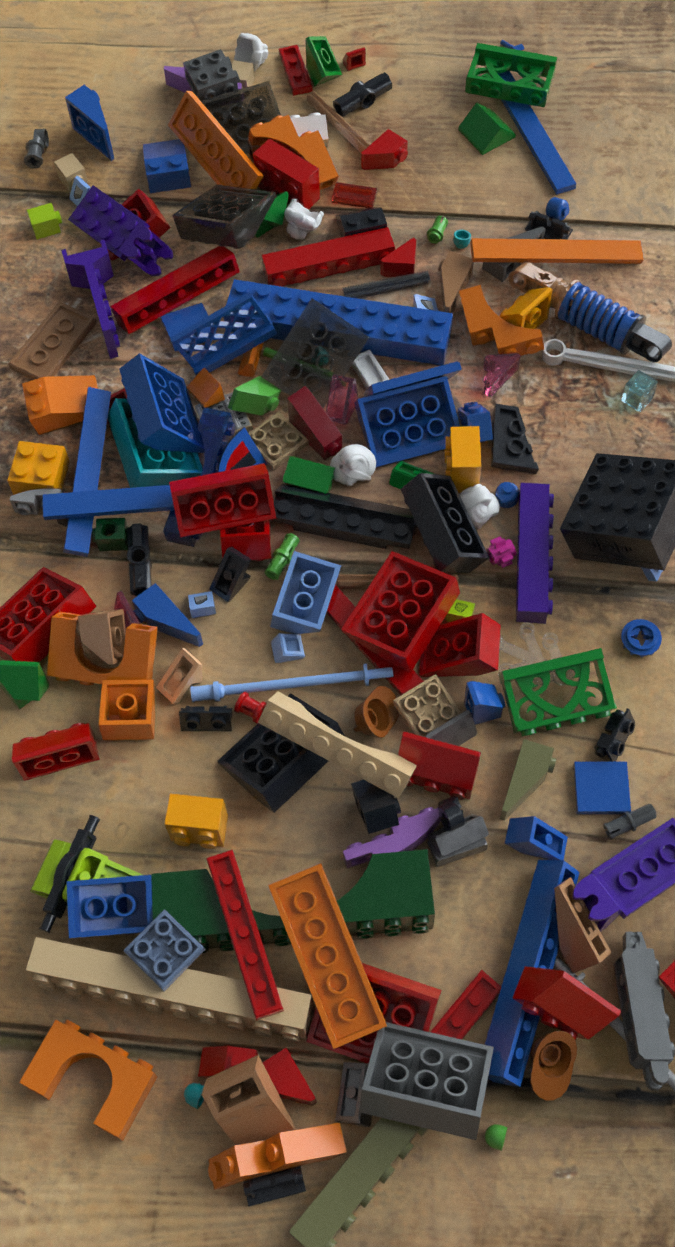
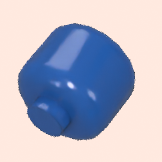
(557, 208)
(507, 494)

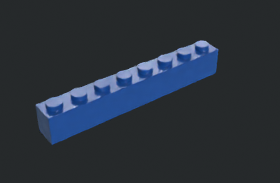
(534, 946)

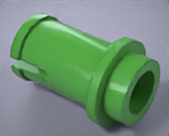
(435, 233)

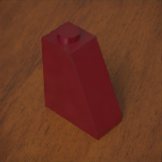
(314, 423)

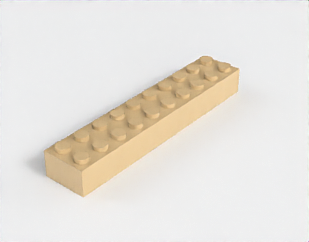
(191, 994)

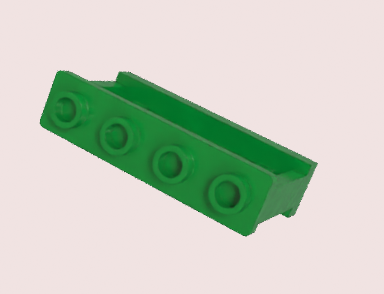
(499, 60)
(581, 666)

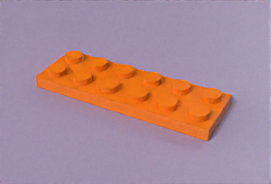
(212, 145)
(327, 956)

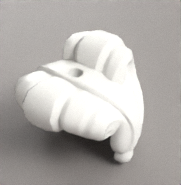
(250, 50)
(301, 220)
(353, 464)
(480, 504)

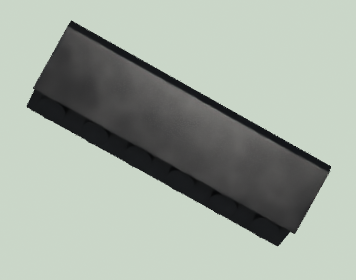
(344, 517)

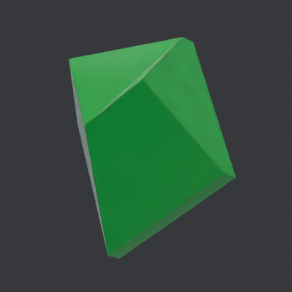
(320, 60)
(274, 215)
(23, 681)

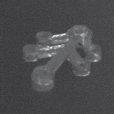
(534, 654)

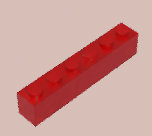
(327, 257)
(175, 289)

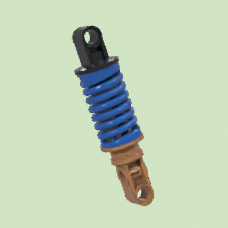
(594, 313)

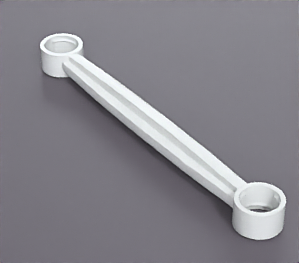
(606, 361)

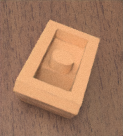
(180, 675)

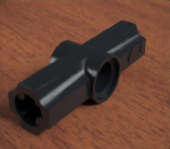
(362, 94)
(139, 549)

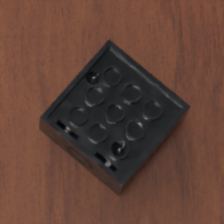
(624, 512)

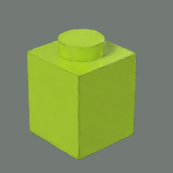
(44, 220)

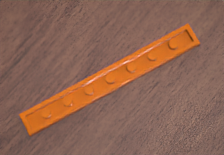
(556, 251)

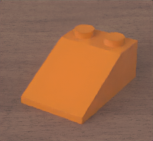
(56, 401)

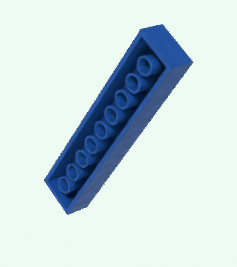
(391, 328)

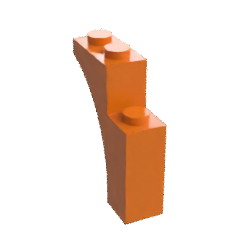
(307, 146)
(487, 326)
(276, 1154)

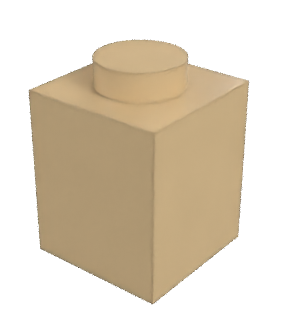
(245, 71)
(68, 169)

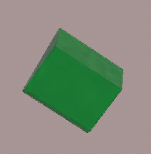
(485, 129)

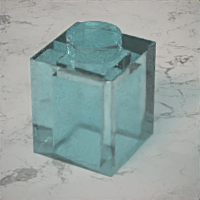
(639, 391)

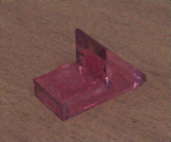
(500, 370)

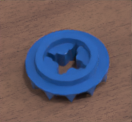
(648, 631)

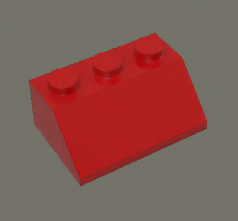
(55, 751)
(440, 765)
(563, 1002)

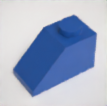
(483, 702)
(536, 838)

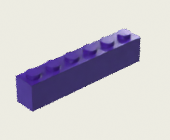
(533, 553)

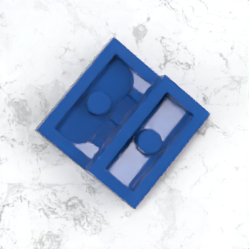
(182, 319)

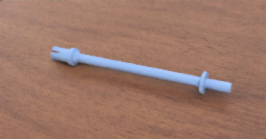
(218, 691)

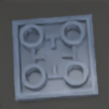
(164, 950)

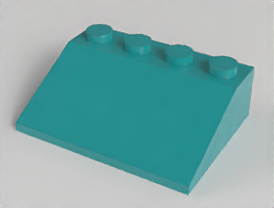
(142, 463)

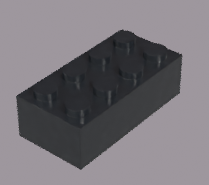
(444, 523)

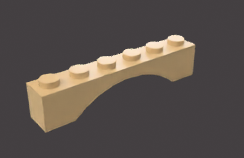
(300, 726)

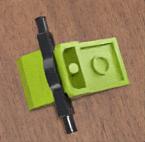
(72, 863)

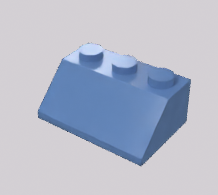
(305, 594)

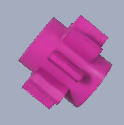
(501, 552)

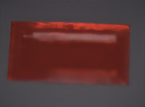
(354, 195)

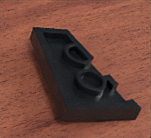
(509, 442)

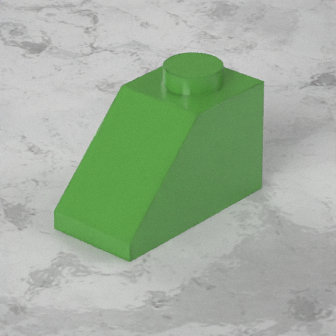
(255, 397)

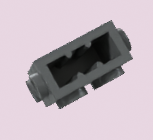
(211, 75)

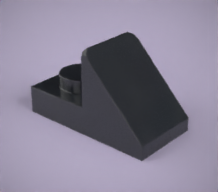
(231, 574)

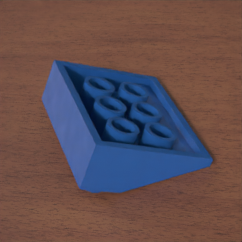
(160, 406)
(407, 420)

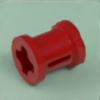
(249, 707)

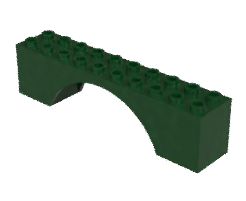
(387, 899)

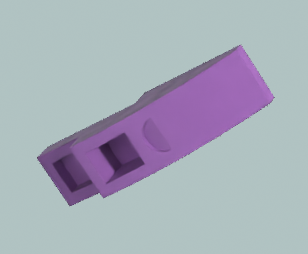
(404, 837)

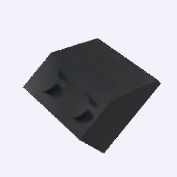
(361, 221)

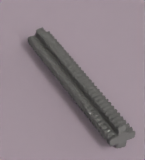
(386, 284)

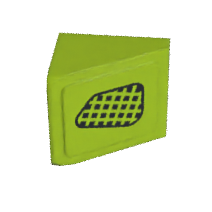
(460, 610)

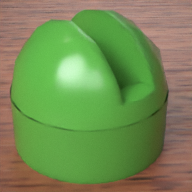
(495, 1136)

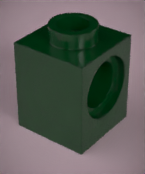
(115, 542)

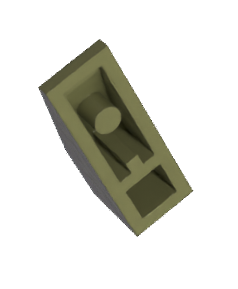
(528, 775)

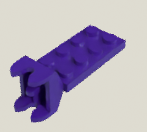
(121, 229)
(91, 271)
(630, 877)

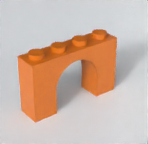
(69, 661)
(66, 1046)

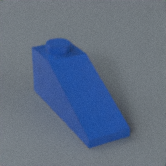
(158, 610)

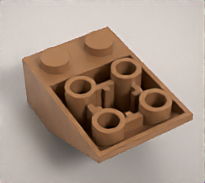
(246, 1103)

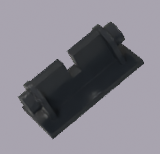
(553, 229)
(197, 719)
(620, 726)
(274, 1186)

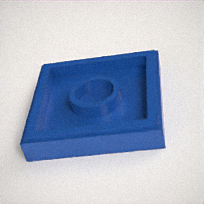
(601, 787)

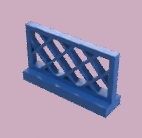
(229, 345)

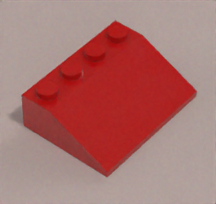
(402, 610)
(29, 612)
(401, 1003)

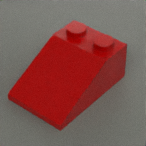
(145, 209)
(249, 539)
(463, 648)

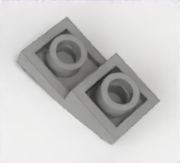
(30, 501)

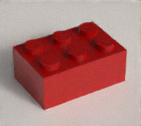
(288, 173)

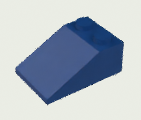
(89, 120)
(166, 166)
(109, 906)

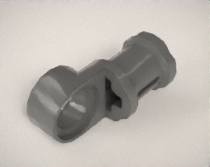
(36, 148)

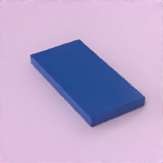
(445, 370)

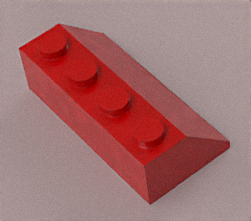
(222, 500)

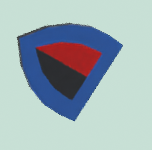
(240, 453)

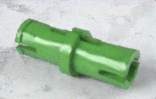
(282, 556)

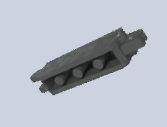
(643, 1011)

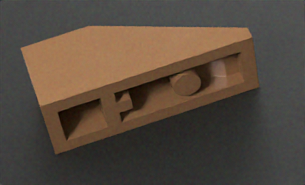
(455, 275)
(578, 936)

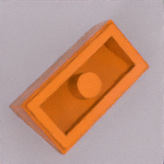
(250, 361)
(206, 389)

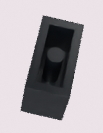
(375, 806)

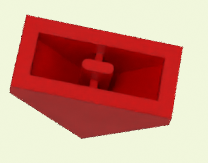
(400, 261)

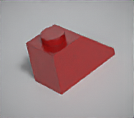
(385, 152)
(221, 1058)
(288, 1078)

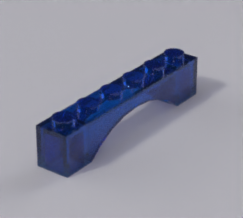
(214, 431)

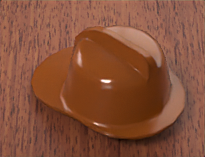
(376, 713)
(552, 1064)

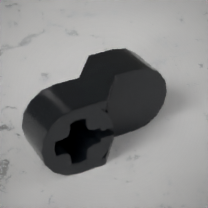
(451, 813)

